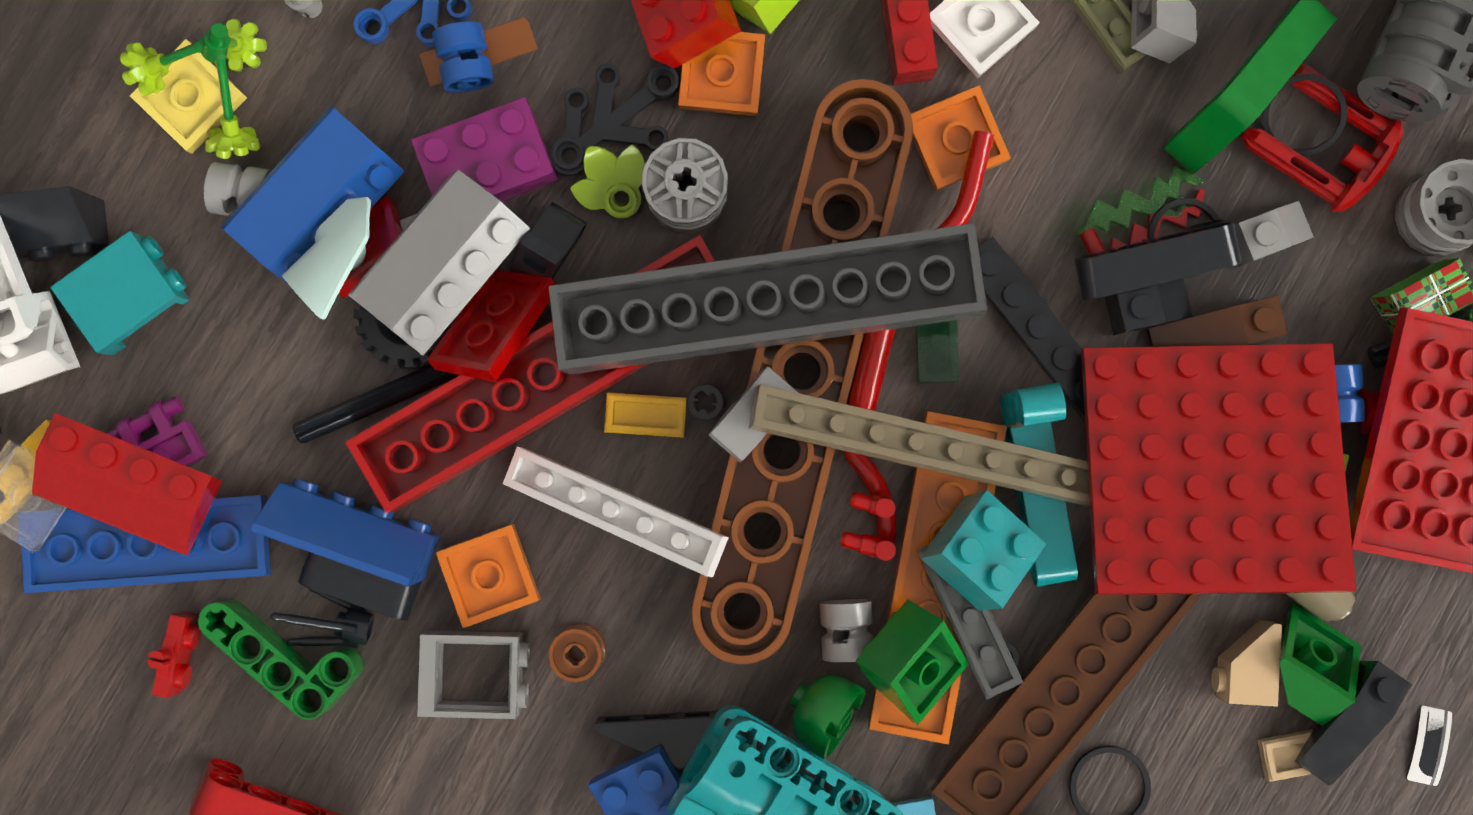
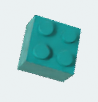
(983, 551)

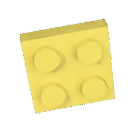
(190, 100)

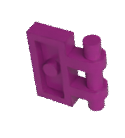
(174, 442)

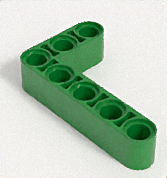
(1251, 86)

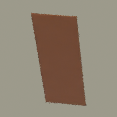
(502, 44)

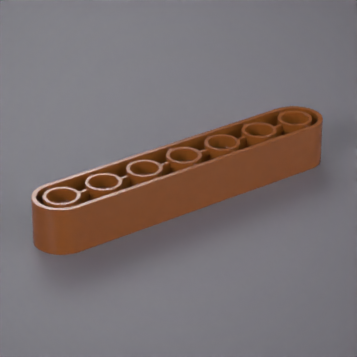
(795, 494)

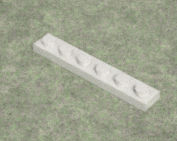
(616, 511)

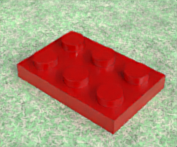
(492, 325)

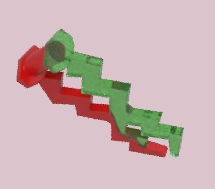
(1103, 213)

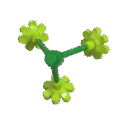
(217, 46)

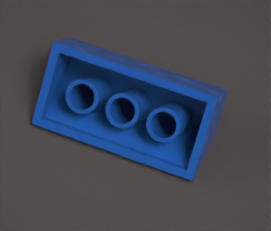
(306, 188)
(348, 532)

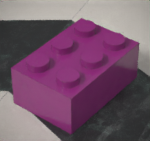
(494, 149)

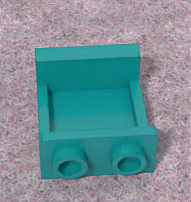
(120, 291)

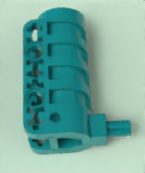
(736, 780)

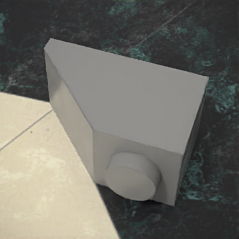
(1163, 28)
(1272, 232)

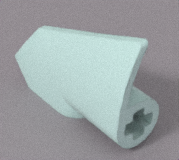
(336, 251)

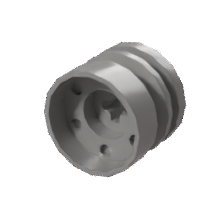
(698, 205)
(1417, 213)

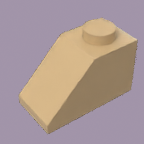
(1250, 667)

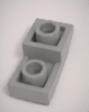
(733, 429)

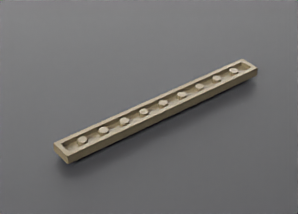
(919, 444)

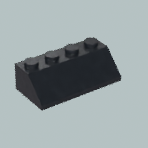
(54, 222)

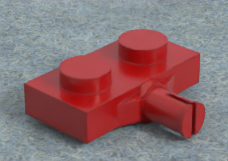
(173, 657)

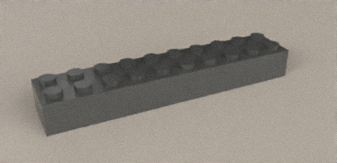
(768, 299)

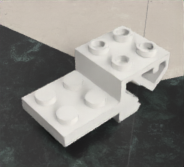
(30, 328)

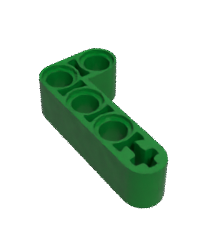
(275, 650)

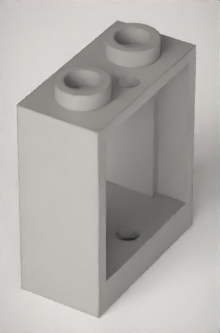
(431, 675)

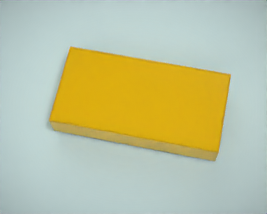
(645, 415)

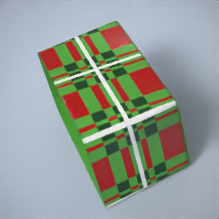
(1435, 289)

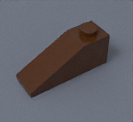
(1228, 326)

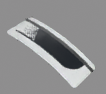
(1430, 746)

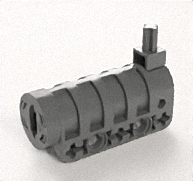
(1420, 60)

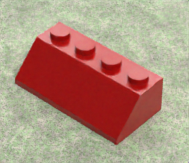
(122, 484)

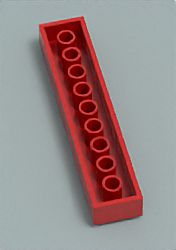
(480, 417)

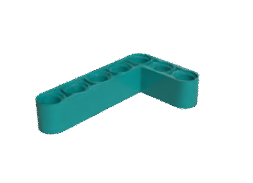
(1028, 423)

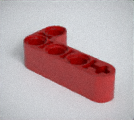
(227, 793)

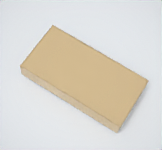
(1279, 755)

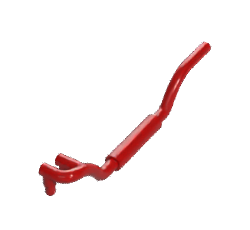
(871, 372)

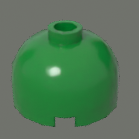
(825, 712)

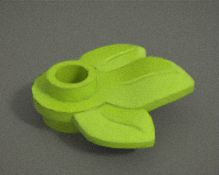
(607, 176)

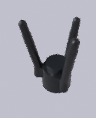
(352, 626)

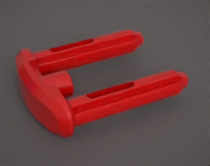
(1366, 165)

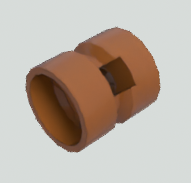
(577, 652)

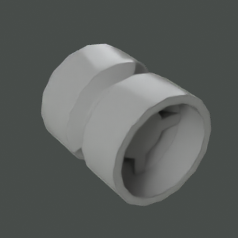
(229, 186)
(841, 616)

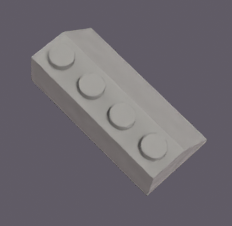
(439, 261)

